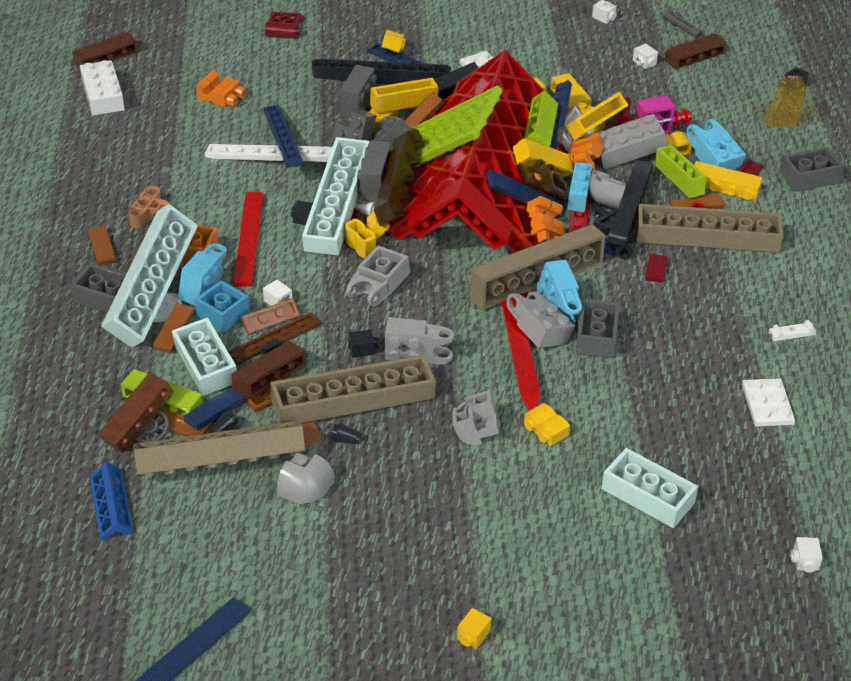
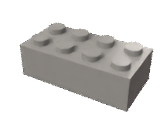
(631, 141)

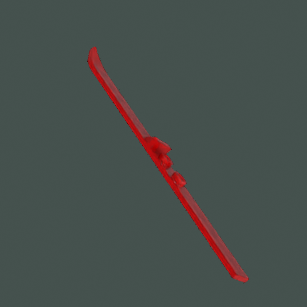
(522, 359)

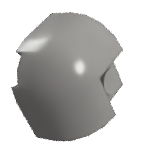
(605, 189)
(476, 418)
(305, 479)

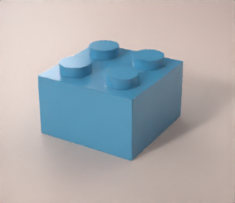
(222, 305)

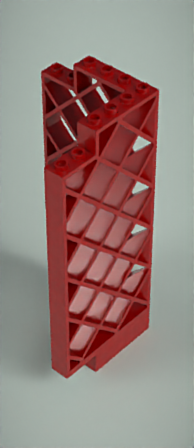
(459, 178)

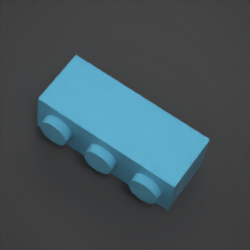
(579, 187)

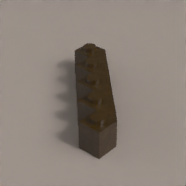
(397, 177)

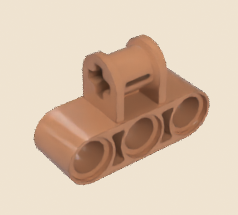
(146, 207)

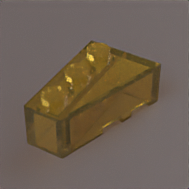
(787, 104)

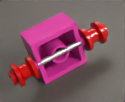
(664, 112)

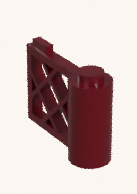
(283, 29)

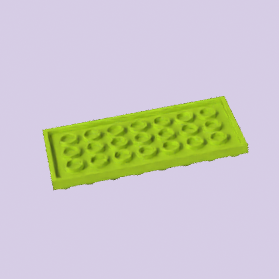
(456, 125)

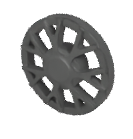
(153, 427)

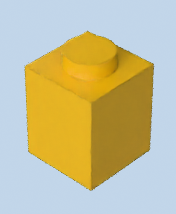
(473, 628)

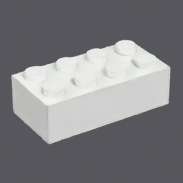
(101, 87)

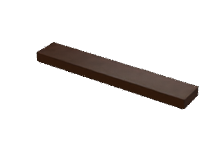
(283, 333)

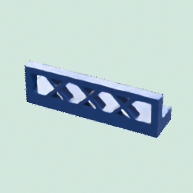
(116, 498)

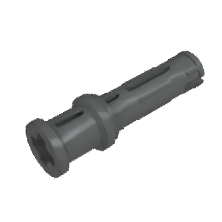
(677, 20)

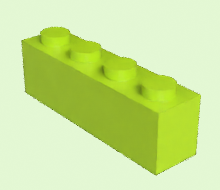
(541, 119)
(680, 171)
(181, 401)

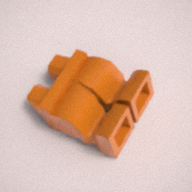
(218, 92)
(585, 150)
(543, 222)

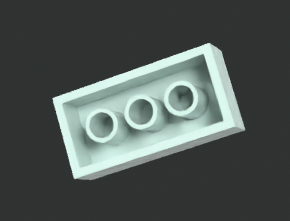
(204, 356)
(649, 487)

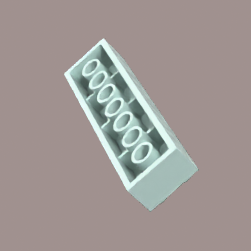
(335, 198)
(149, 276)

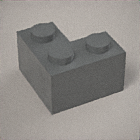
(358, 128)
(390, 129)

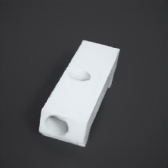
(798, 330)

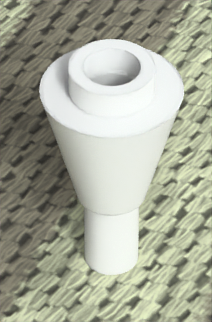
(365, 208)

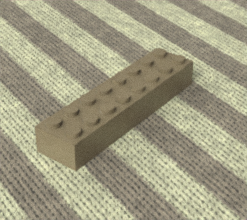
(709, 228)
(522, 270)
(353, 390)
(218, 447)

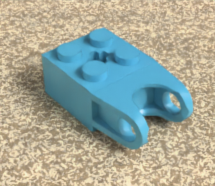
(715, 146)
(201, 273)
(560, 288)

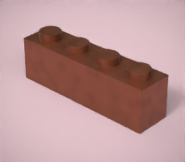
(108, 49)
(695, 51)
(268, 368)
(136, 412)

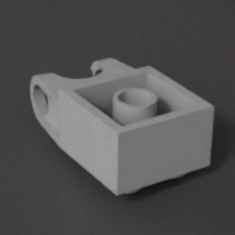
(379, 275)
(540, 319)
(416, 338)

